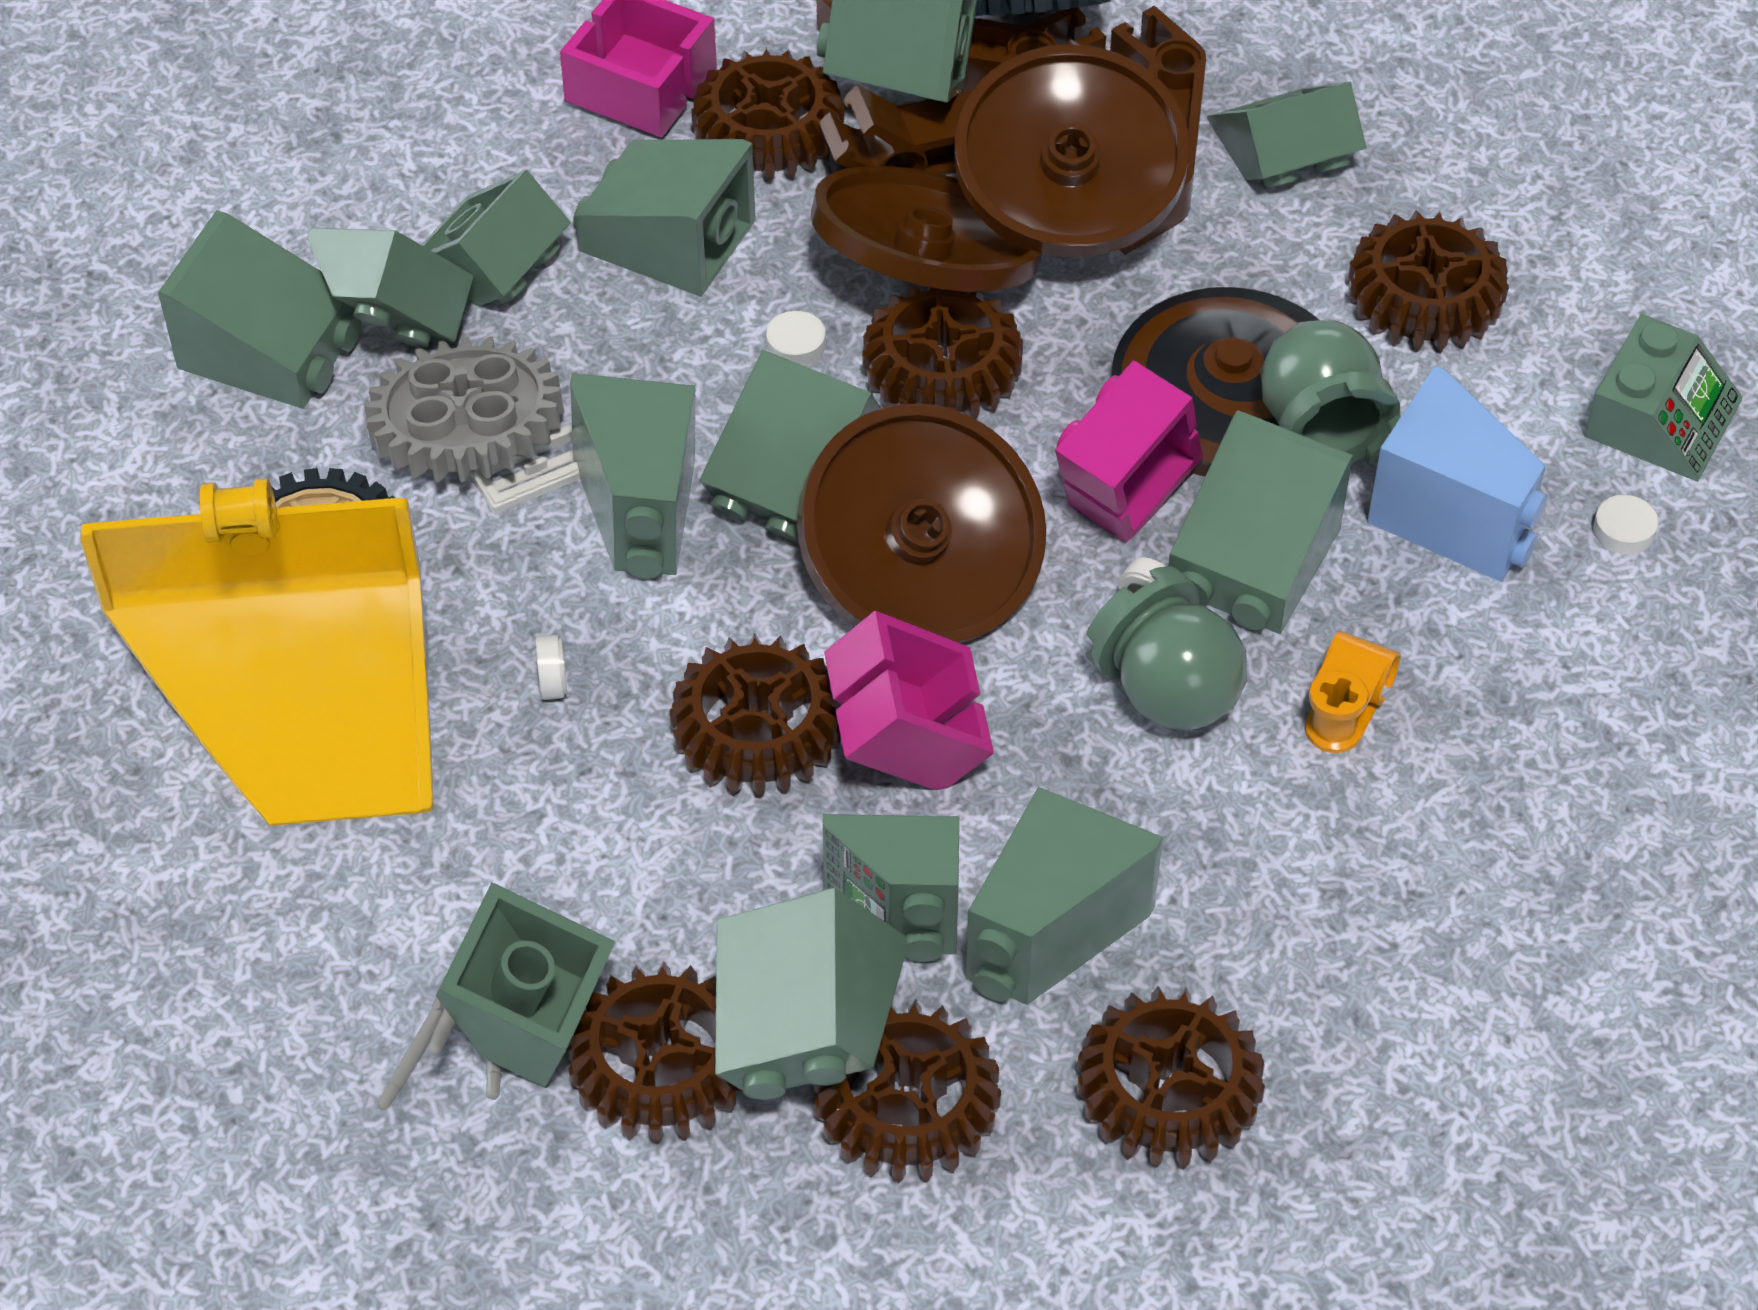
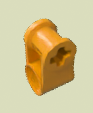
(1348, 691)

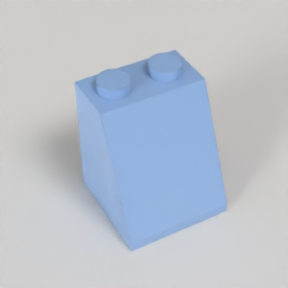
(1458, 481)

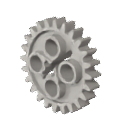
(464, 409)

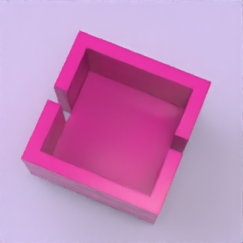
(638, 61)
(1129, 451)
(896, 695)

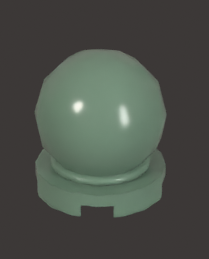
(1330, 388)
(1172, 655)

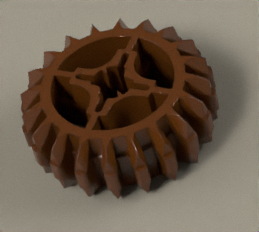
(768, 101)
(1428, 281)
(975, 335)
(752, 733)
(638, 1022)
(1149, 1046)
(922, 1055)

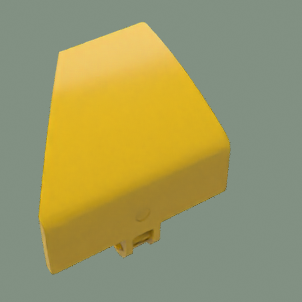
(283, 644)

